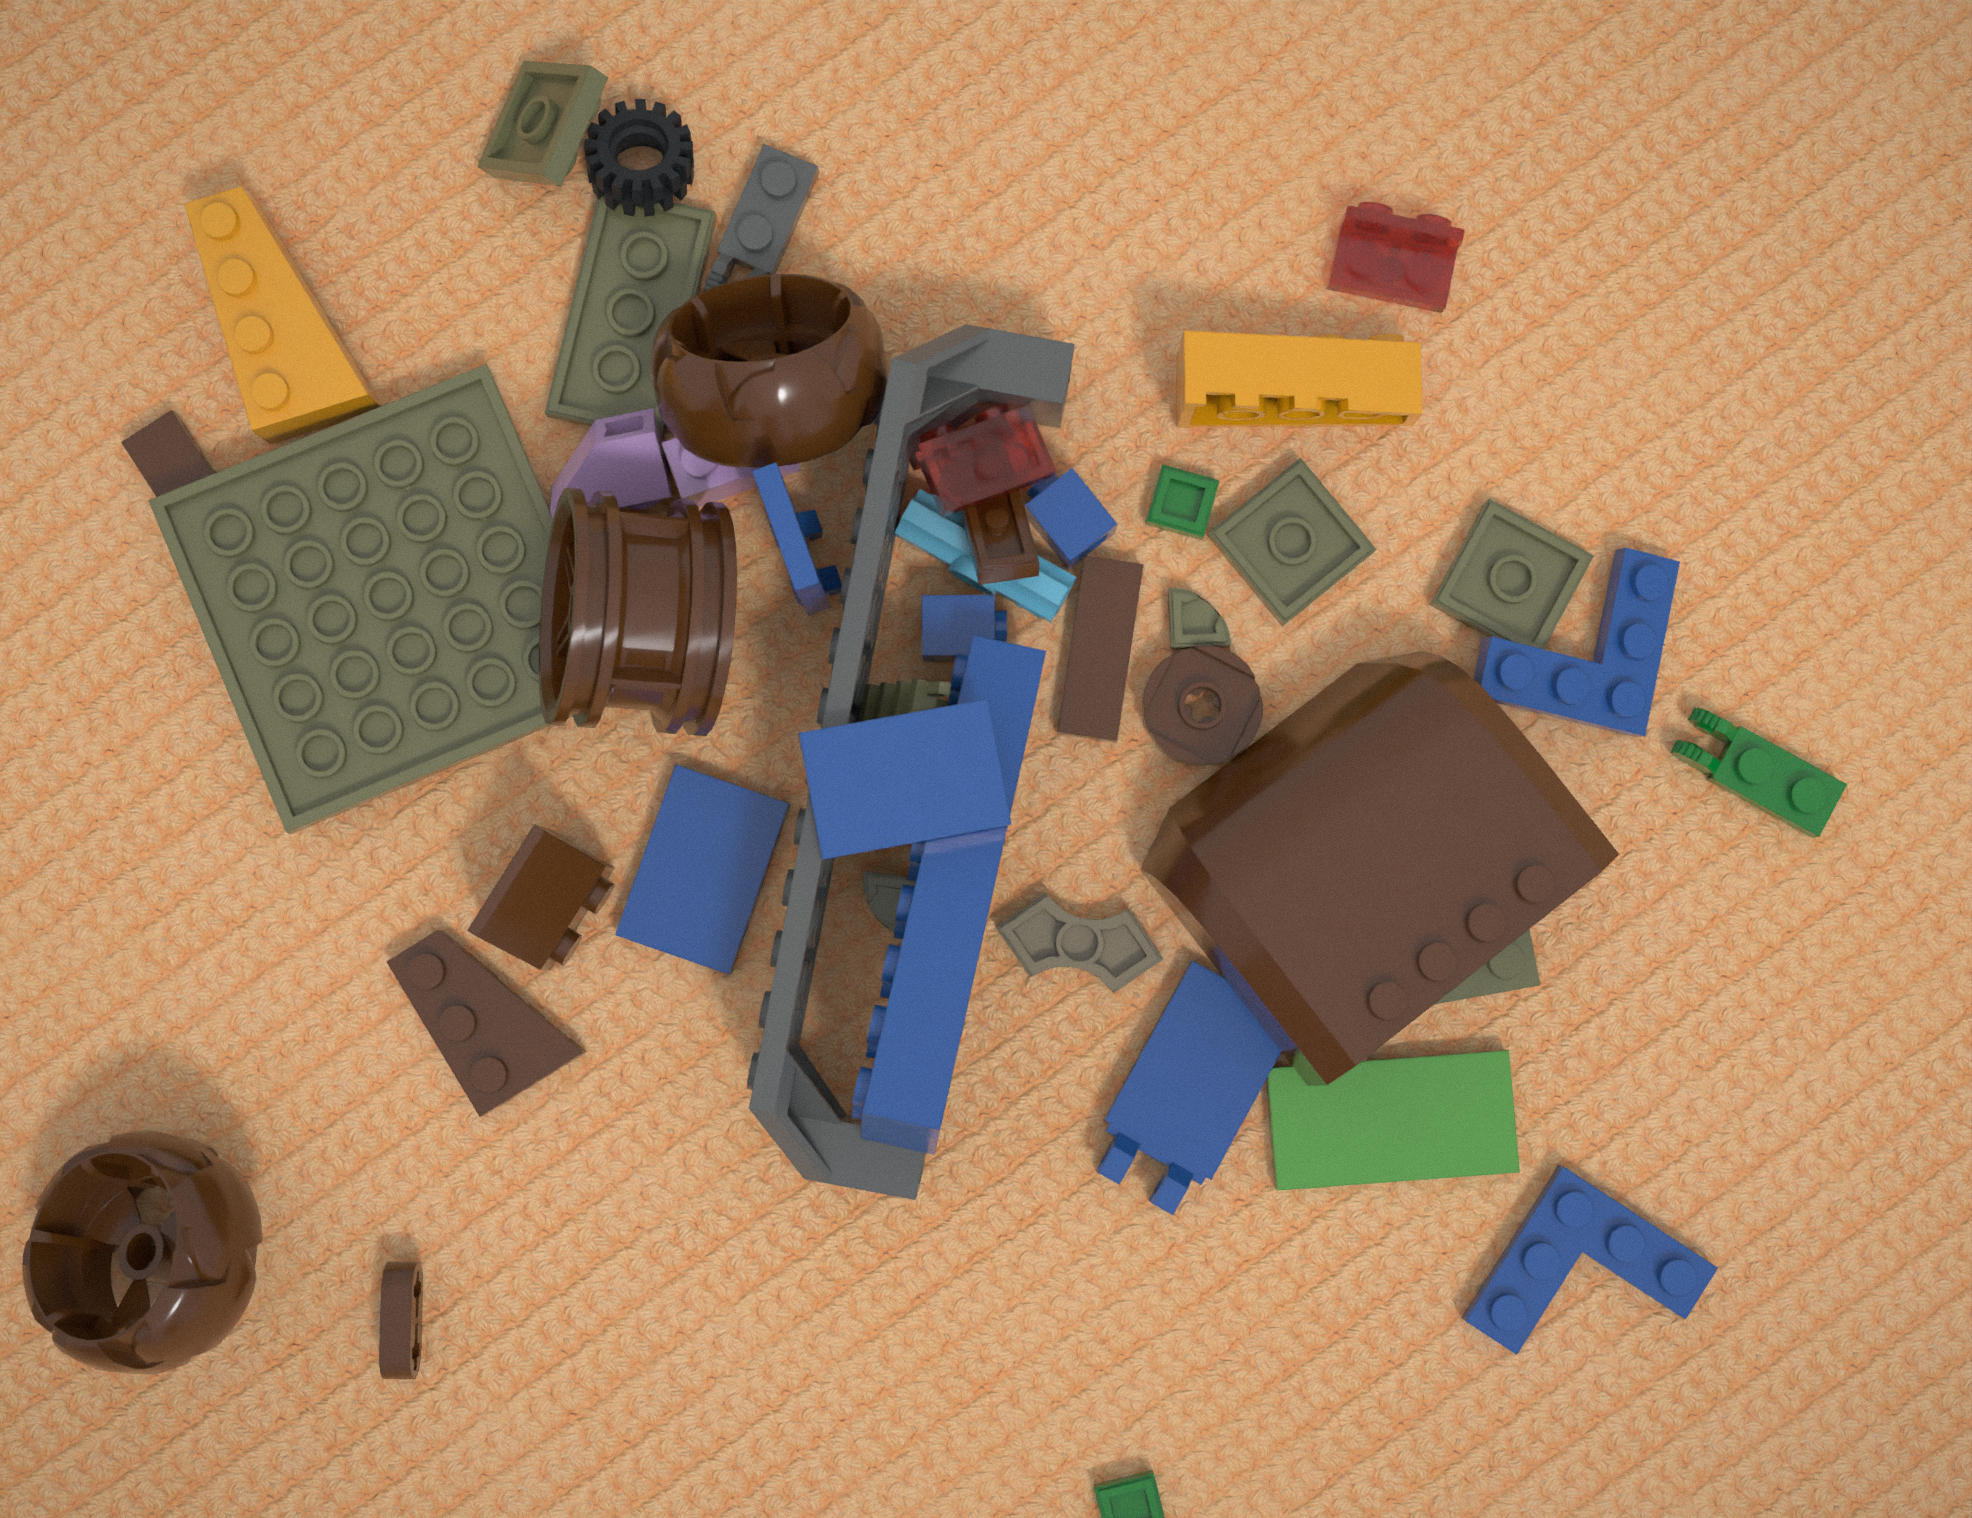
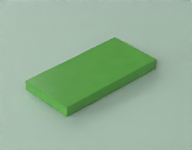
(1394, 1121)

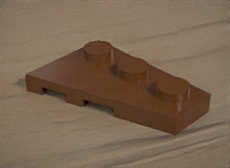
(478, 1023)

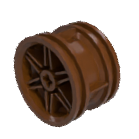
(637, 612)

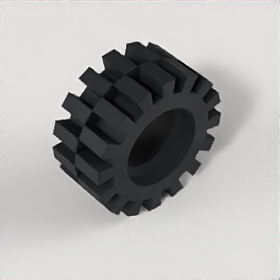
(634, 129)

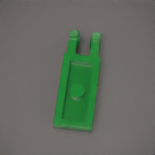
(1763, 774)

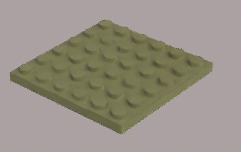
(372, 595)

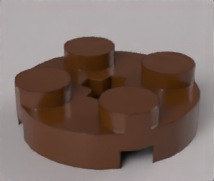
(1235, 696)

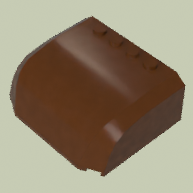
(1371, 857)

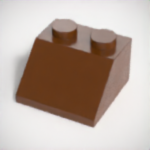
(543, 899)

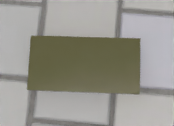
(625, 288)

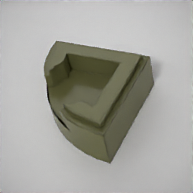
(1194, 621)
(883, 895)

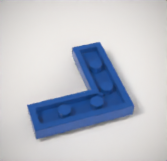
(1620, 682)
(1561, 1225)

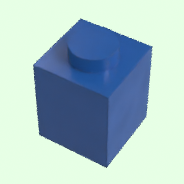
(1068, 517)
(953, 621)

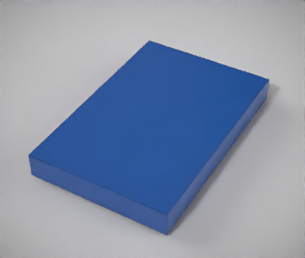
(904, 779)
(703, 869)

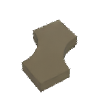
(1108, 948)

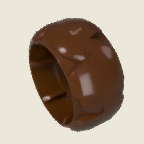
(769, 370)
(199, 1253)

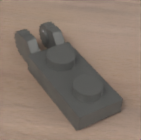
(764, 215)

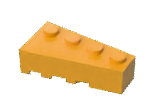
(277, 335)
(1296, 380)

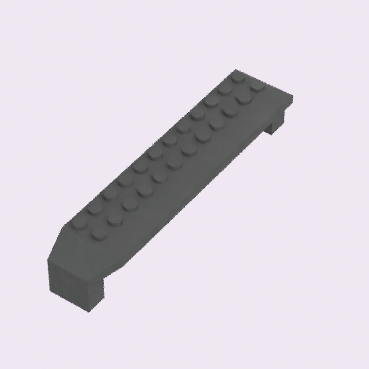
(925, 388)

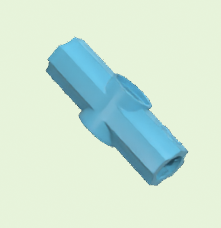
(948, 543)

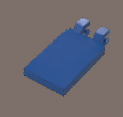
(790, 535)
(1189, 1086)

